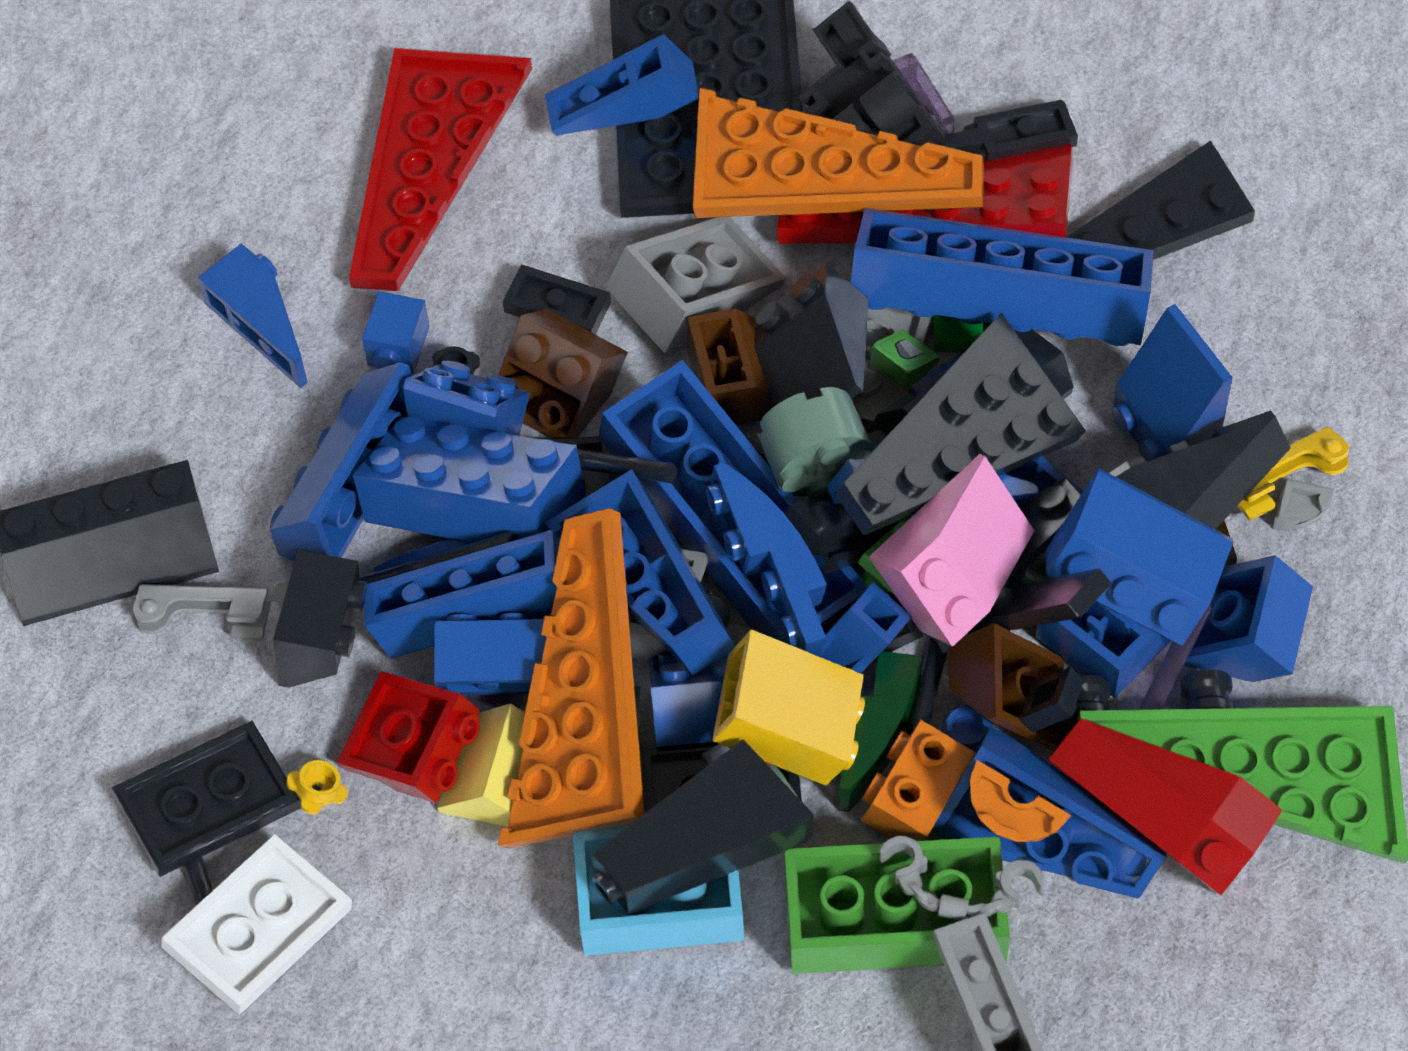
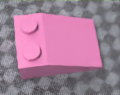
(955, 553)

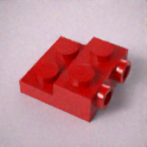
(411, 736)

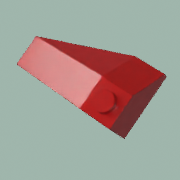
(1183, 806)

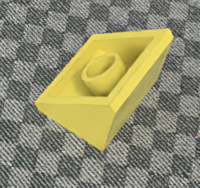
(487, 769)

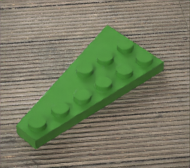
(1321, 765)

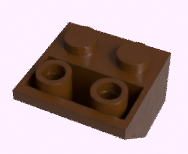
(727, 363)
(564, 371)

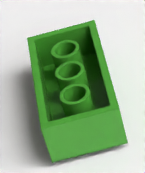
(855, 916)

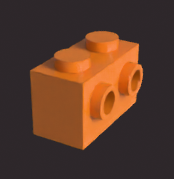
(918, 783)

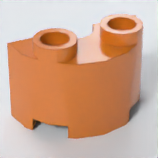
(1009, 818)

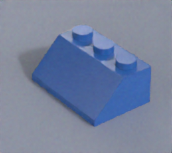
(1153, 554)

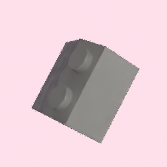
(690, 274)

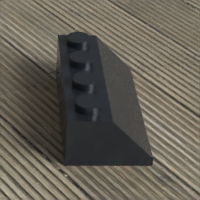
(105, 542)

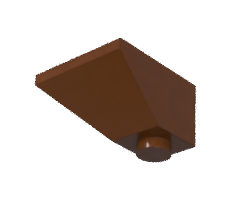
(994, 675)

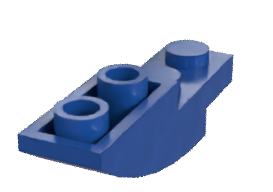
(768, 542)

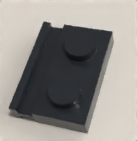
(830, 532)

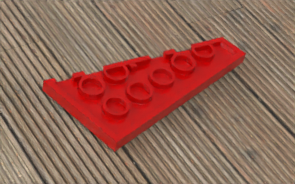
(428, 139)
(1018, 194)

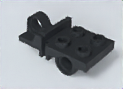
(865, 83)

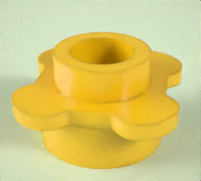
(318, 774)

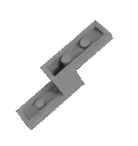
(985, 987)

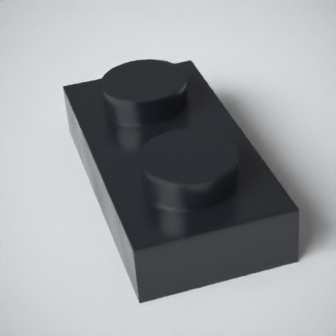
(539, 290)

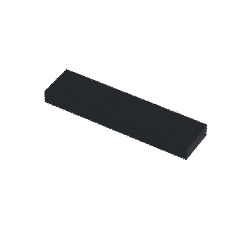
(1046, 601)

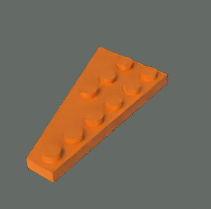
(809, 164)
(581, 707)

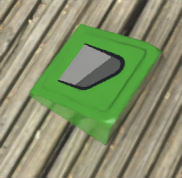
(902, 358)

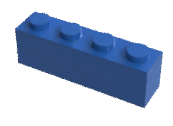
(485, 584)

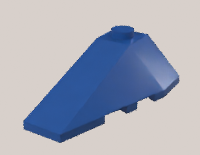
(1090, 847)

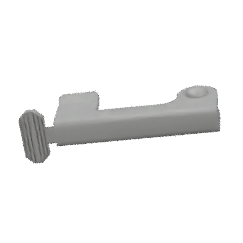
(245, 606)

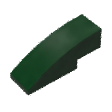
(880, 723)

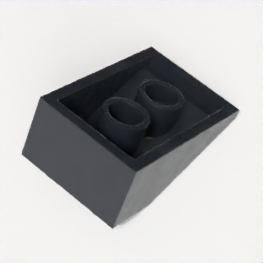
(813, 337)

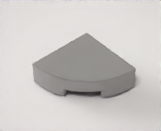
(1301, 504)

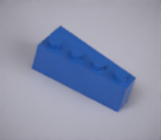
(659, 579)

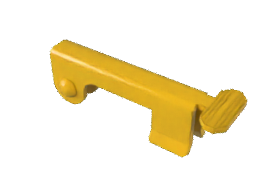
(1320, 450)

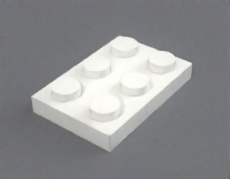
(256, 924)

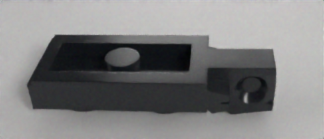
(1016, 131)

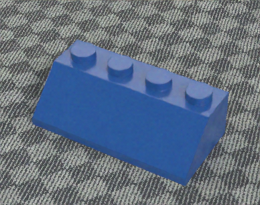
(324, 499)

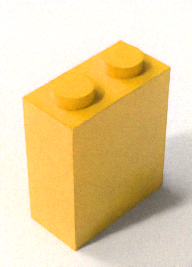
(790, 707)

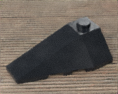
(1213, 474)

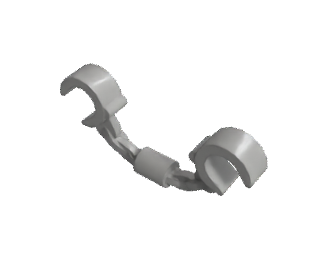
(952, 906)

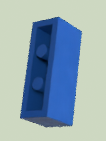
(487, 654)

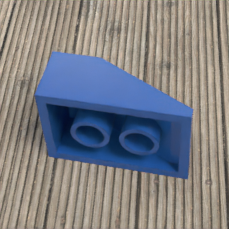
(1172, 389)

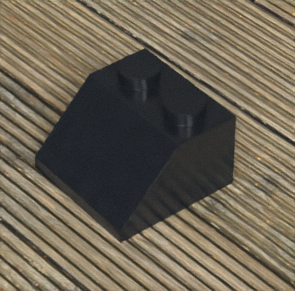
(317, 617)

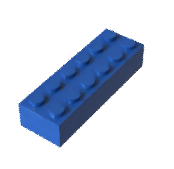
(990, 271)
(684, 425)

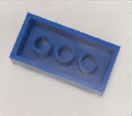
(466, 481)

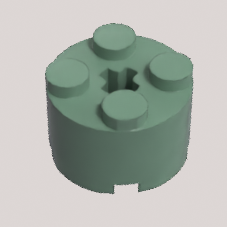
(812, 440)

